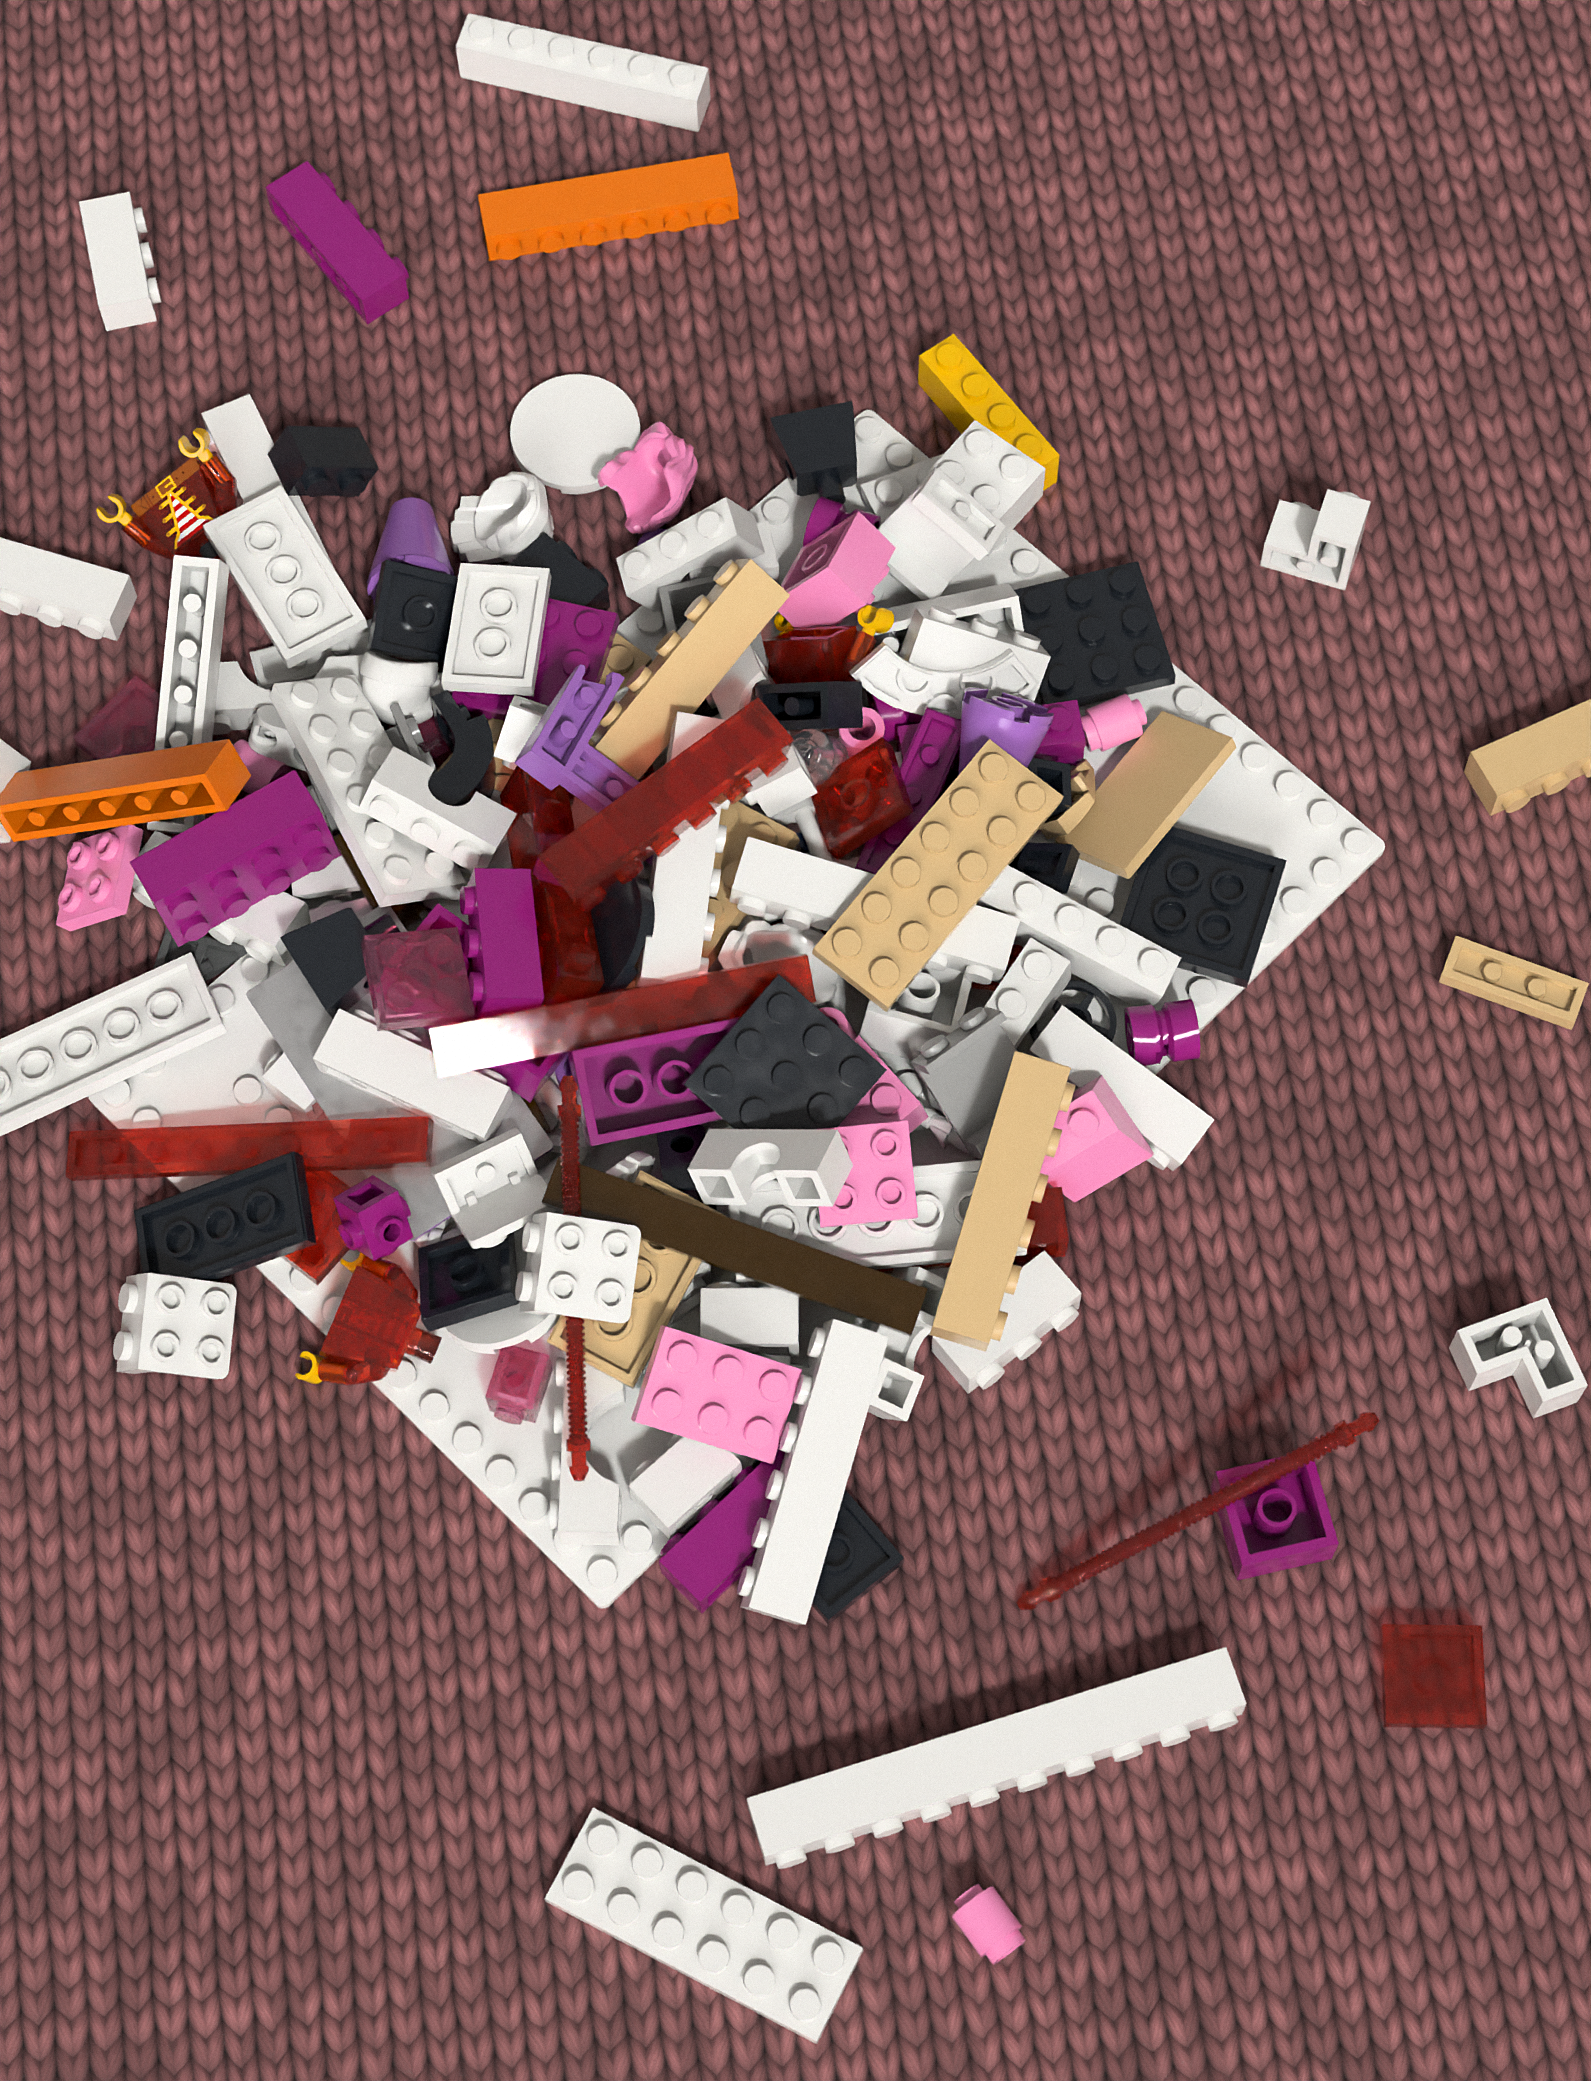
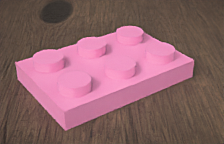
(716, 1394)

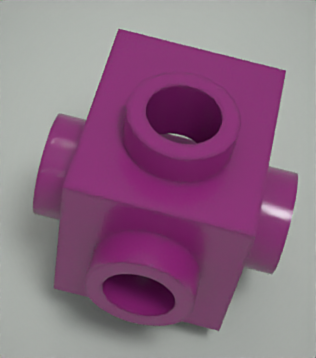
(373, 1218)

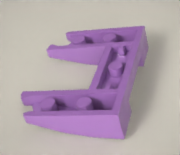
(560, 747)

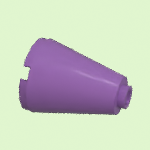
(410, 538)
(1006, 720)

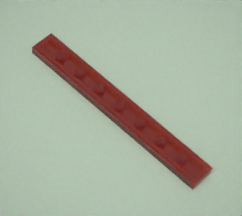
(610, 1016)
(234, 1147)

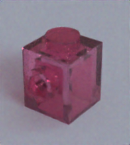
(518, 1384)

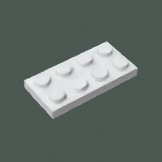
(285, 576)

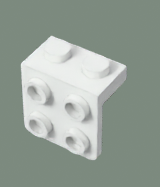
(492, 1189)
(578, 1267)
(175, 1326)

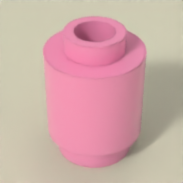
(1113, 723)
(988, 1923)

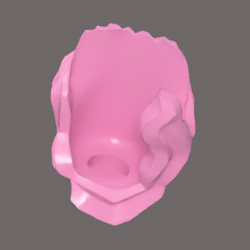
(651, 478)

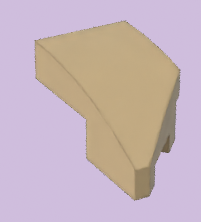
(1082, 799)

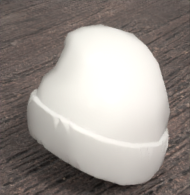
(402, 682)

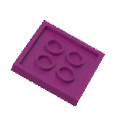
(570, 638)

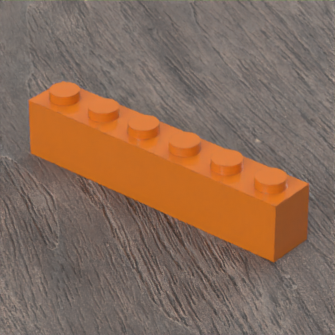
(609, 206)
(122, 790)

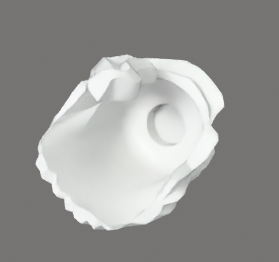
(763, 942)

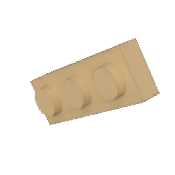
(1513, 982)

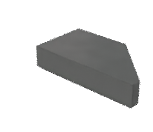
(208, 952)

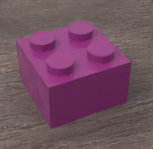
(1278, 1524)

